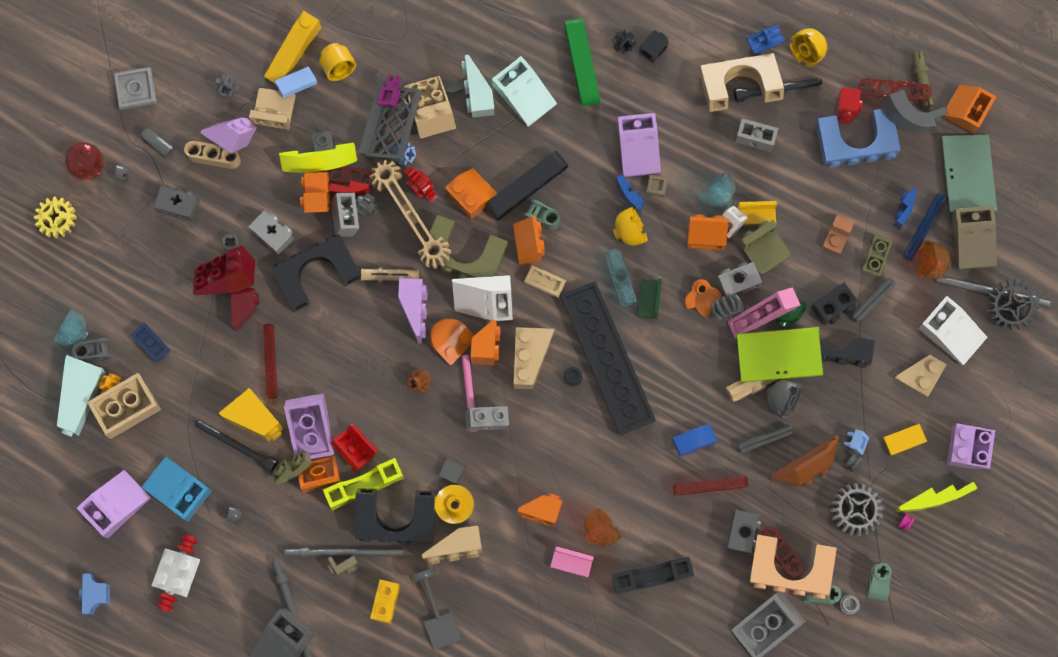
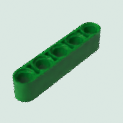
(582, 62)

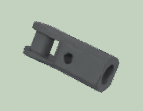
(157, 143)

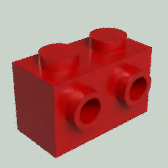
(848, 105)

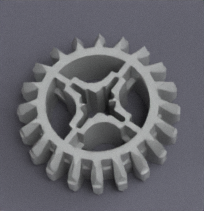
(868, 524)

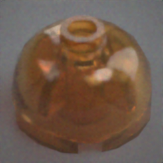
(933, 261)
(600, 529)

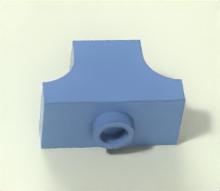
(93, 594)

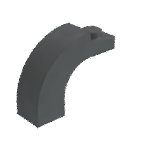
(907, 117)

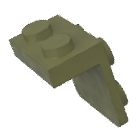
(764, 247)

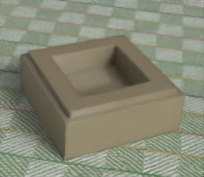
(656, 185)

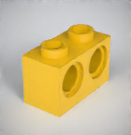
(385, 601)

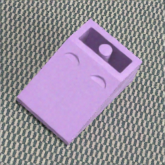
(639, 144)
(412, 297)
(113, 504)

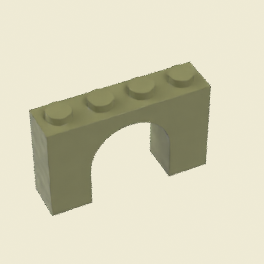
(485, 266)

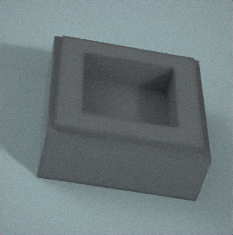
(451, 471)

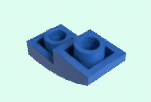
(630, 198)
(907, 204)
(694, 439)

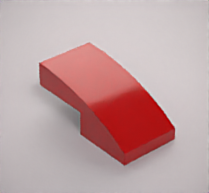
(354, 187)

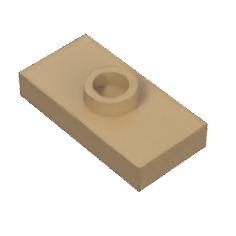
(545, 281)

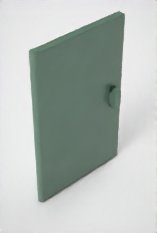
(971, 171)

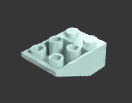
(479, 91)
(523, 91)

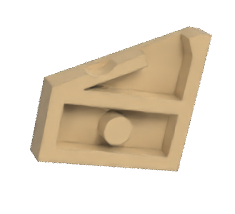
(922, 375)

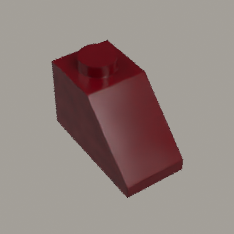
(243, 306)

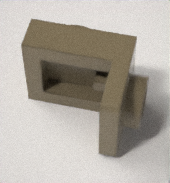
(345, 567)

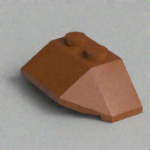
(808, 466)

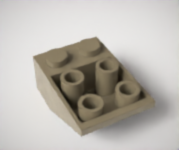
(975, 237)

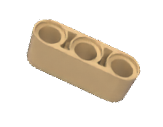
(205, 149)

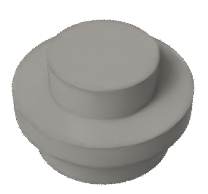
(849, 604)

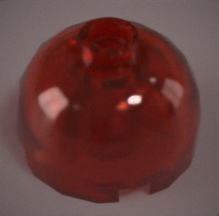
(84, 161)

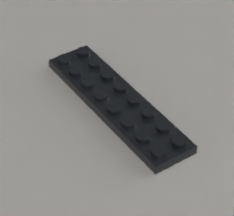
(608, 358)

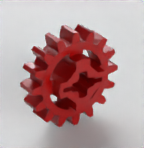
(420, 184)

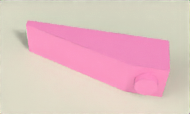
(764, 311)

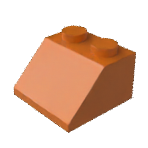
(470, 192)
(542, 510)

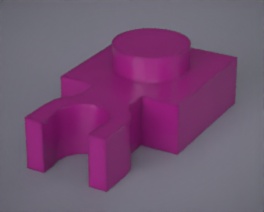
(390, 94)

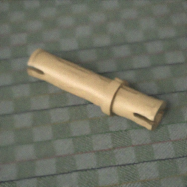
(388, 274)

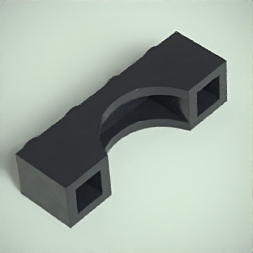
(858, 353)
(652, 576)

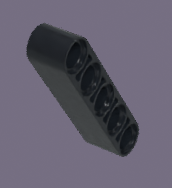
(526, 185)

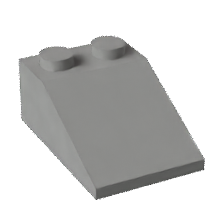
(768, 625)

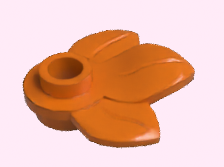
(703, 300)

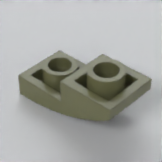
(877, 255)
(289, 470)

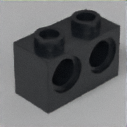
(832, 301)

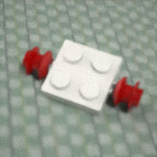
(176, 572)

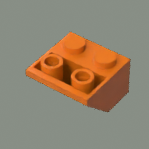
(969, 107)
(707, 232)
(527, 241)
(484, 347)

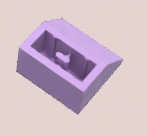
(970, 447)

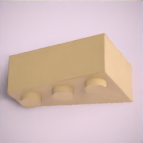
(530, 351)

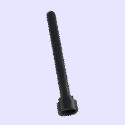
(742, 94)
(268, 463)

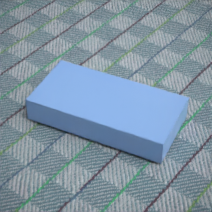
(295, 82)

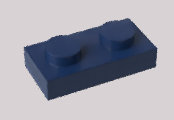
(150, 342)

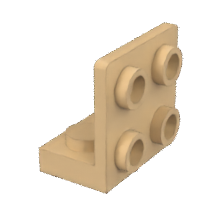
(272, 109)

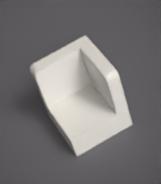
(736, 220)

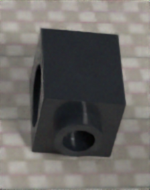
(654, 46)

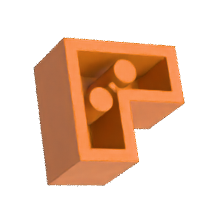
(316, 192)

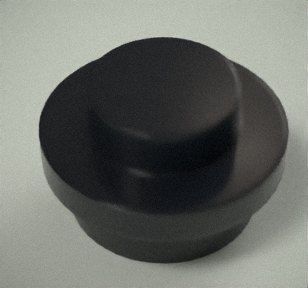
(573, 376)

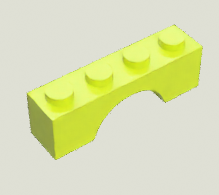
(378, 478)

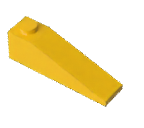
(293, 47)

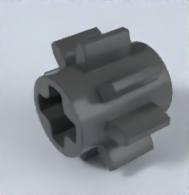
(227, 85)
(366, 205)

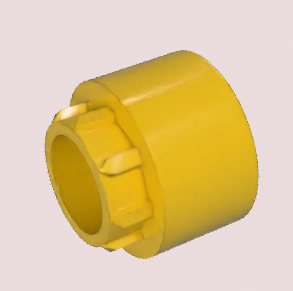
(337, 62)

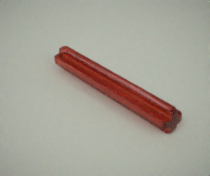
(270, 361)

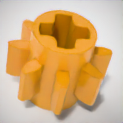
(108, 382)

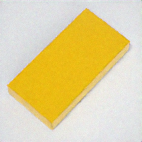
(904, 439)

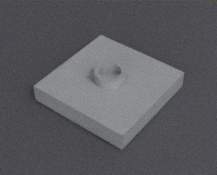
(135, 88)

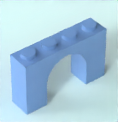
(837, 152)

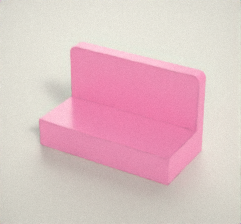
(571, 562)

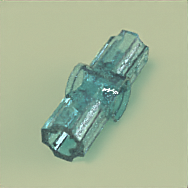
(617, 266)

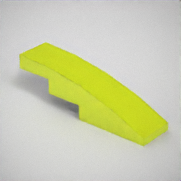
(930, 499)

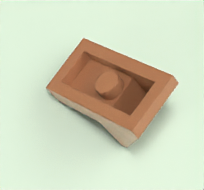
(838, 234)

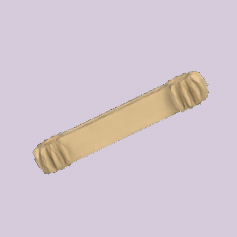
(410, 214)

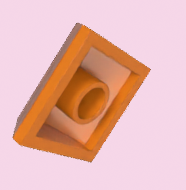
(320, 474)

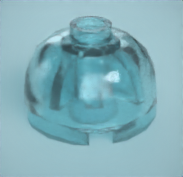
(720, 192)
(72, 329)

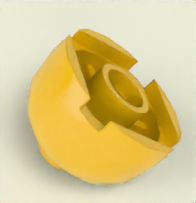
(808, 46)
(629, 228)

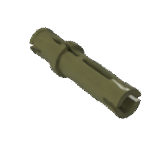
(921, 74)

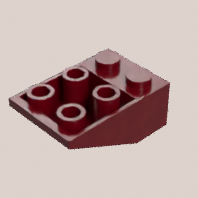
(225, 273)

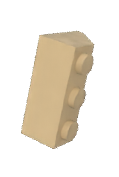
(124, 406)

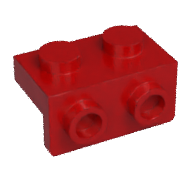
(354, 447)

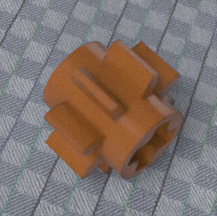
(419, 381)

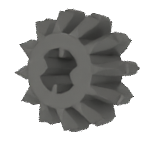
(726, 308)

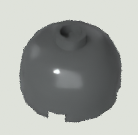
(783, 397)

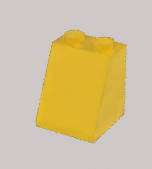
(252, 416)

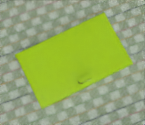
(780, 351)

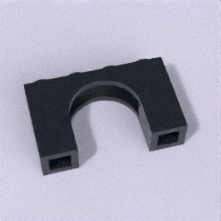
(289, 272)
(370, 527)

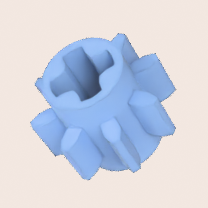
(409, 154)

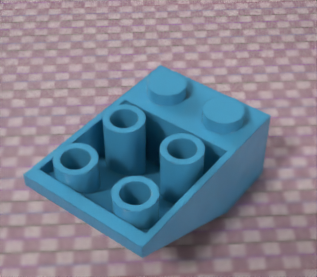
(176, 489)

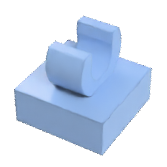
(858, 442)

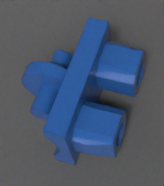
(765, 39)

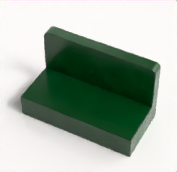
(649, 298)

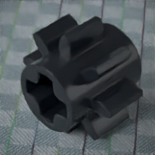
(623, 41)

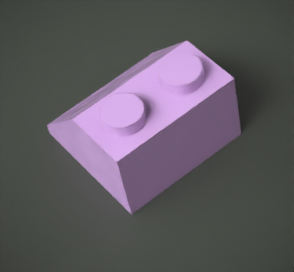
(231, 134)

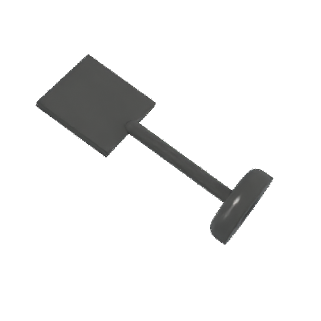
(443, 628)

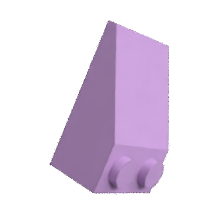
(309, 425)

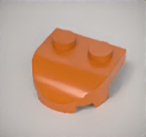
(450, 339)

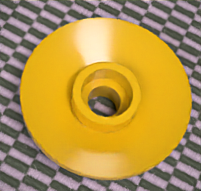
(452, 494)

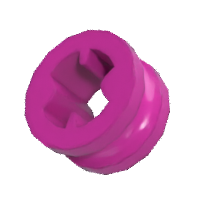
(906, 522)

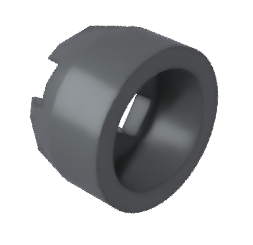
(119, 174)
(234, 514)

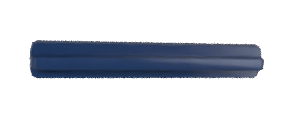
(924, 226)

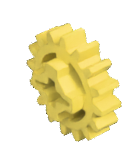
(56, 225)

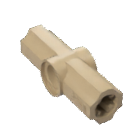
(742, 389)

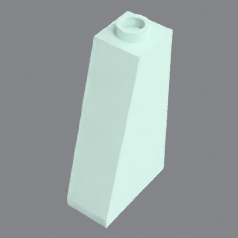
(78, 387)

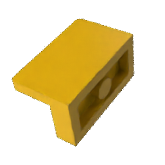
(758, 212)

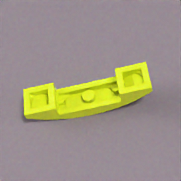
(318, 160)

